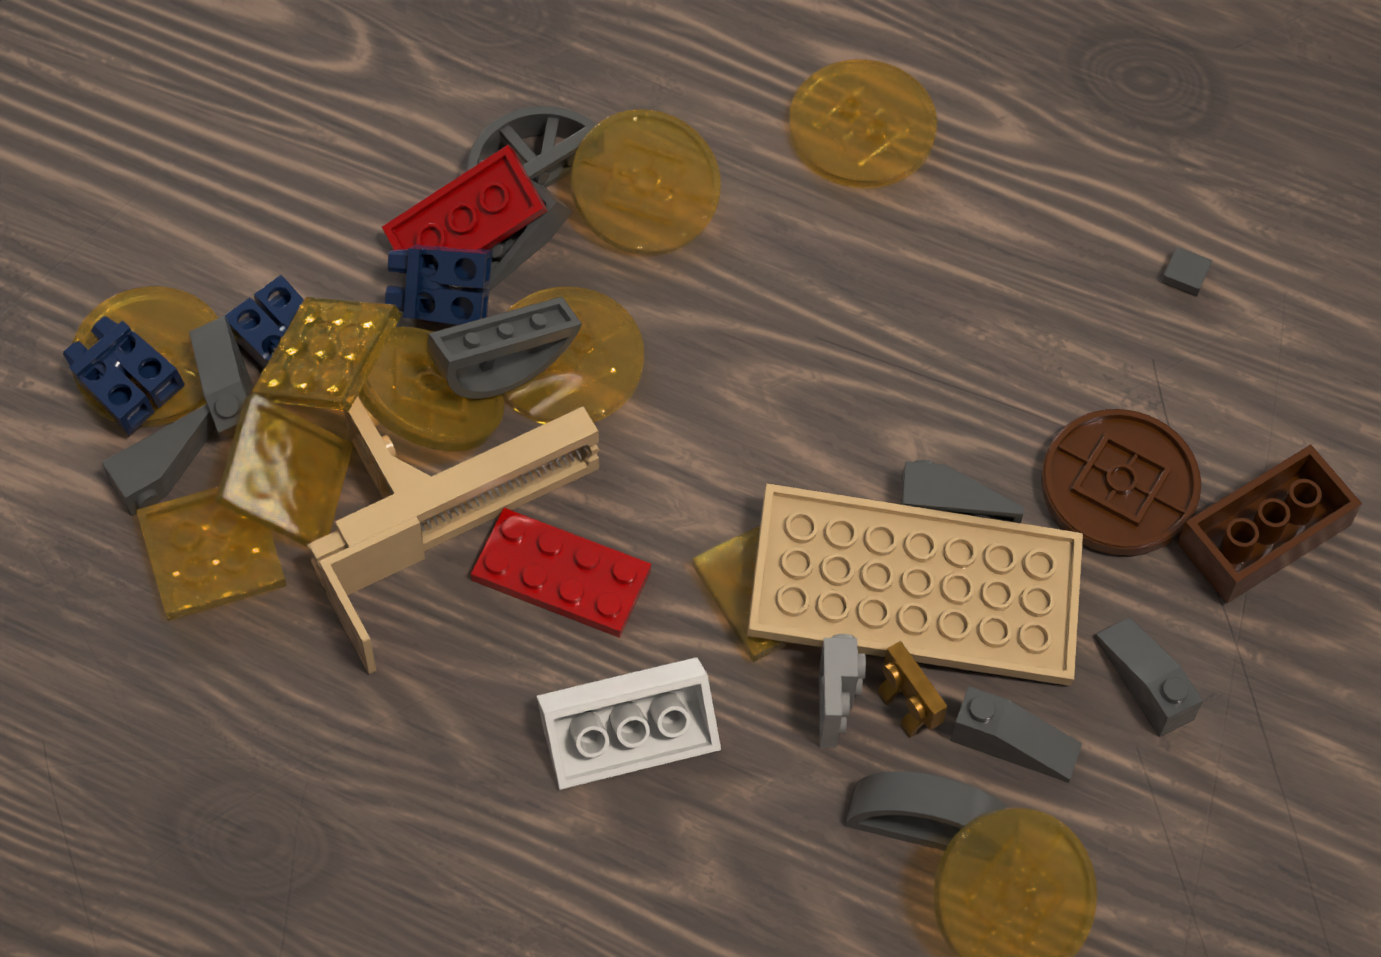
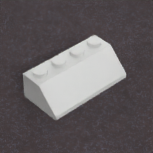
(629, 722)

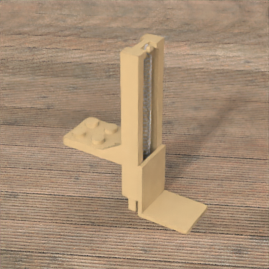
(430, 510)

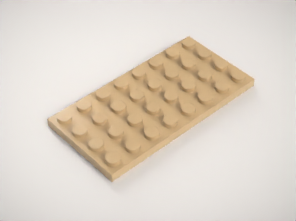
(934, 579)

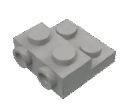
(839, 682)

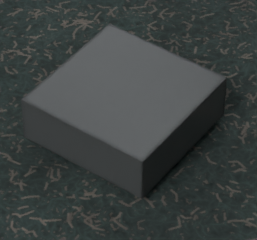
(1187, 271)

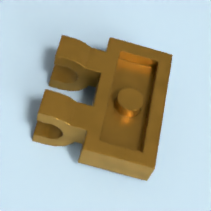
(922, 698)

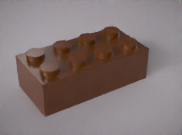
(1269, 523)

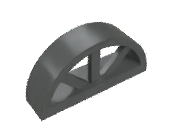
(549, 121)
(503, 349)
(916, 807)

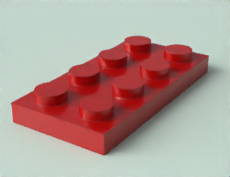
(472, 209)
(561, 572)

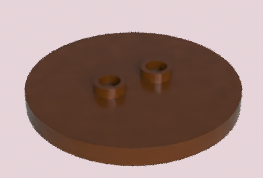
(1121, 481)

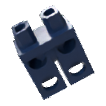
(428, 279)
(267, 320)
(109, 365)

